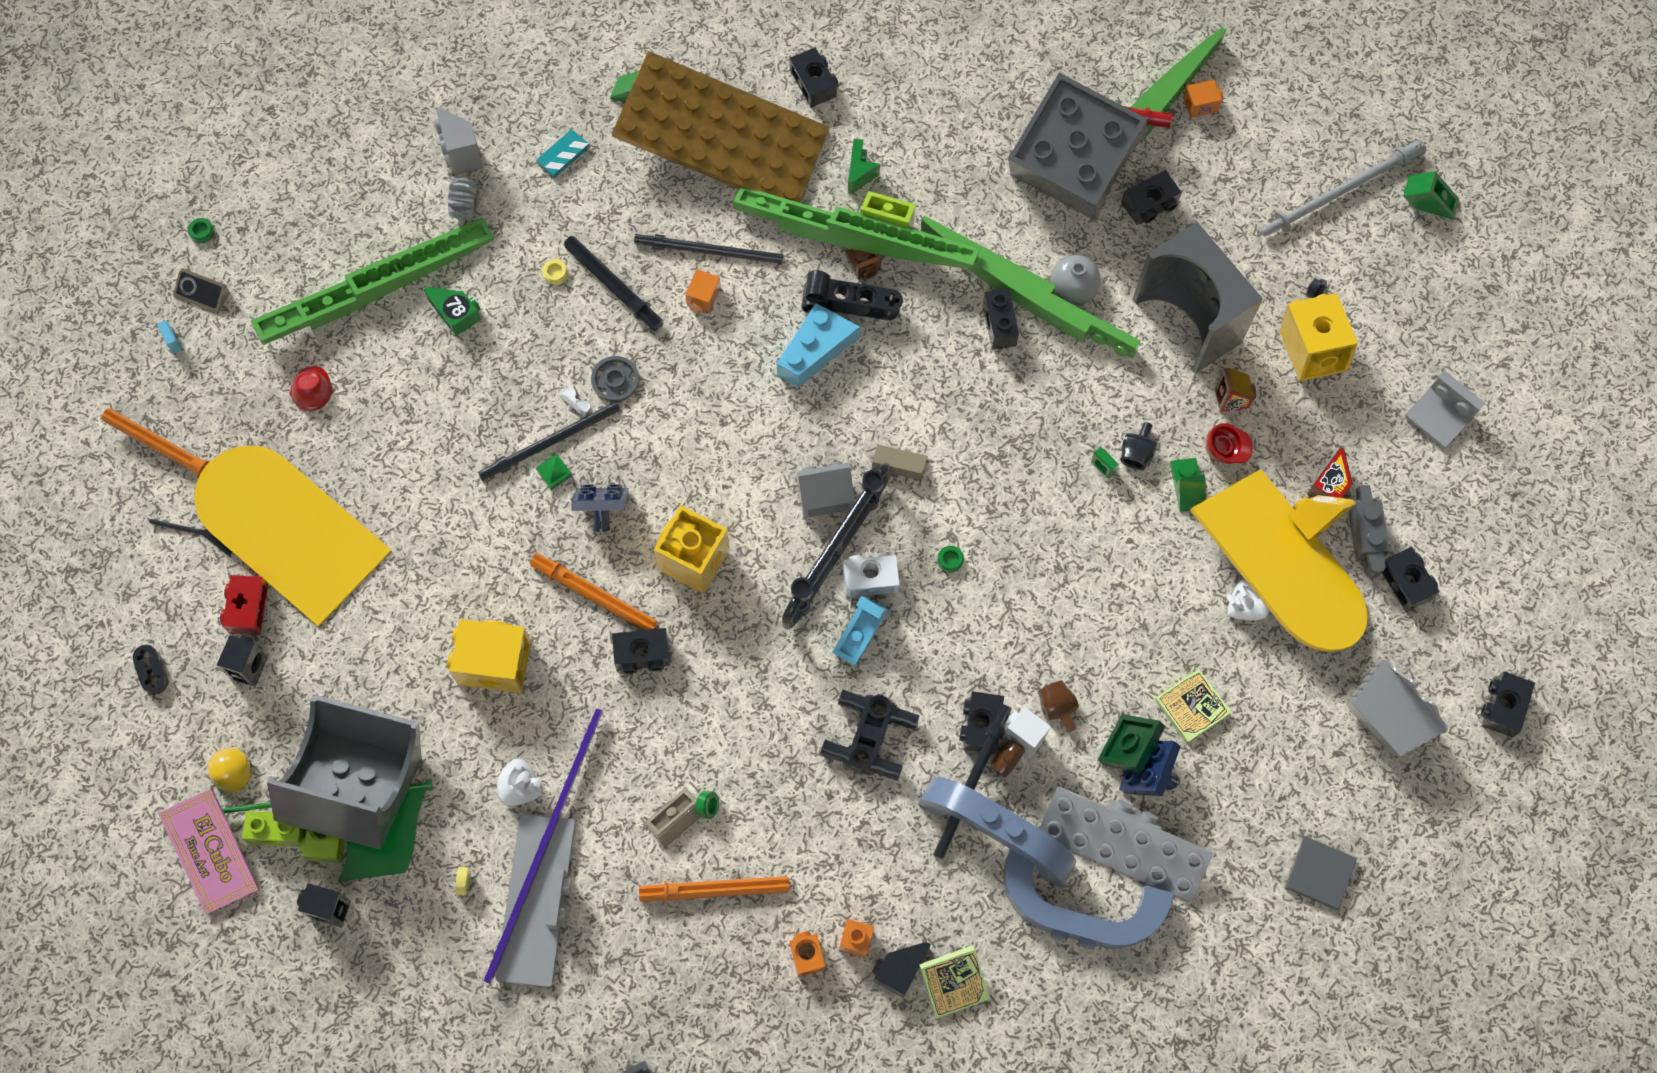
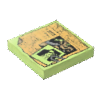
(1192, 706)
(954, 981)

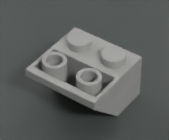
(457, 142)
(825, 489)

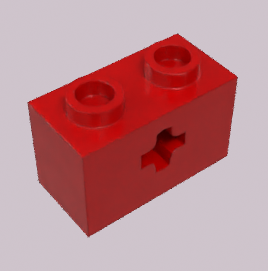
(250, 616)

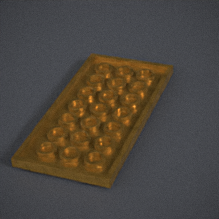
(719, 130)

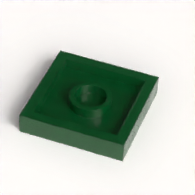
(1131, 743)

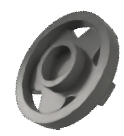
(615, 379)

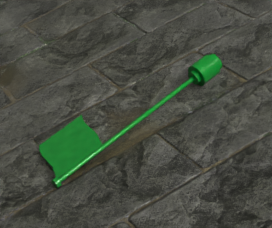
(397, 848)

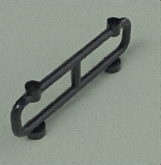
(805, 589)

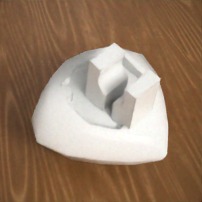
(1246, 604)
(518, 783)

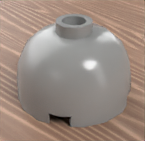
(1076, 279)

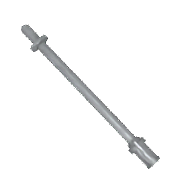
(1400, 157)

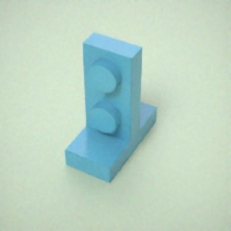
(860, 630)

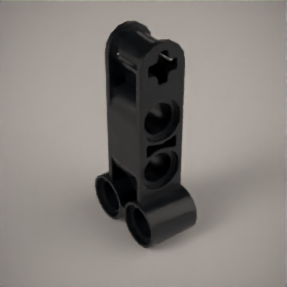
(823, 291)

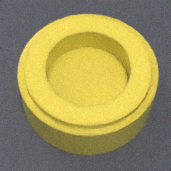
(555, 272)
(462, 881)

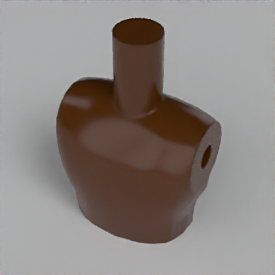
(1058, 703)
(1007, 758)

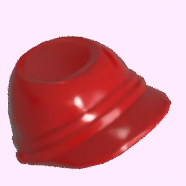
(311, 388)
(1228, 444)

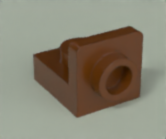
(863, 263)

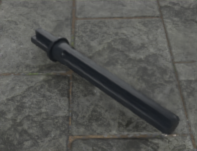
(613, 283)

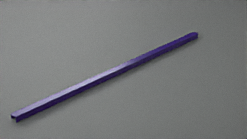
(542, 847)

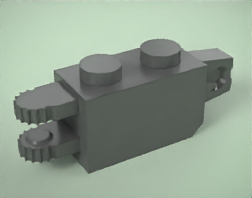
(1369, 532)

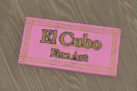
(208, 851)

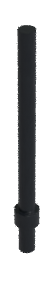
(660, 242)
(504, 463)
(995, 731)

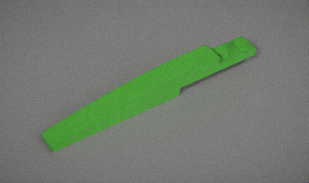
(1173, 82)
(855, 230)
(372, 282)
(1038, 295)

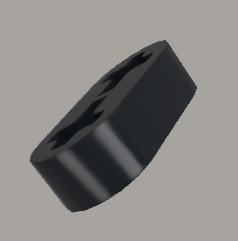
(144, 671)

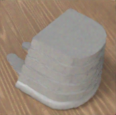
(1395, 710)

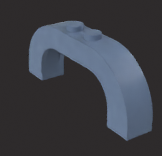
(1002, 825)
(1066, 924)

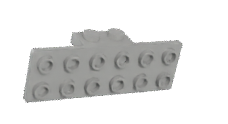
(1126, 842)
(535, 938)

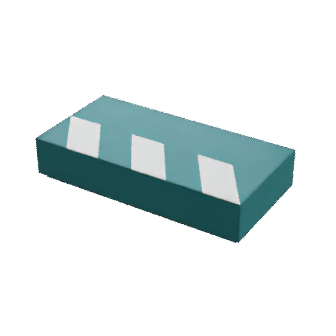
(562, 153)

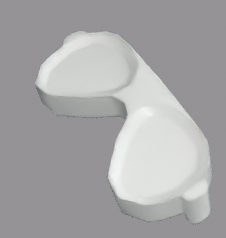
(580, 406)

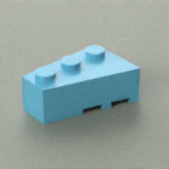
(815, 344)

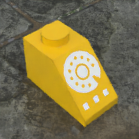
(1318, 513)

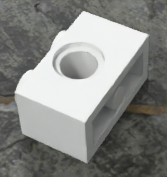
(859, 585)
(1026, 730)

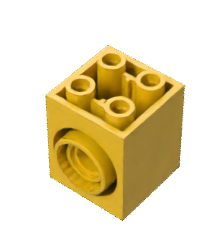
(1318, 336)
(691, 549)
(489, 655)

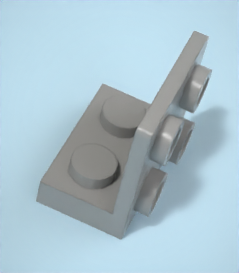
(1444, 409)

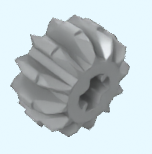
(462, 198)

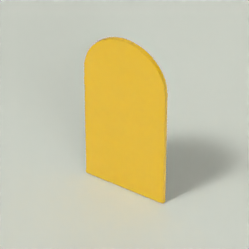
(286, 529)
(1283, 567)

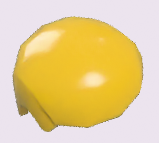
(229, 770)

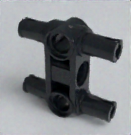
(870, 735)

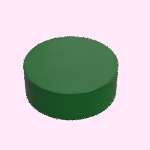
(201, 230)
(950, 559)
(707, 804)

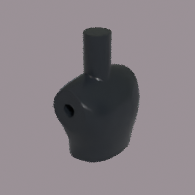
(1138, 449)

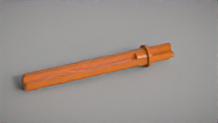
(154, 441)
(592, 592)
(707, 889)

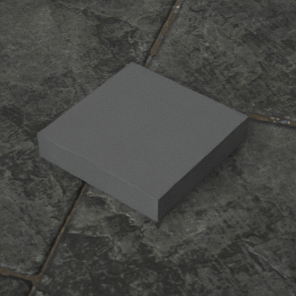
(1320, 873)

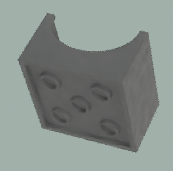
(1076, 145)
(1206, 286)
(348, 773)

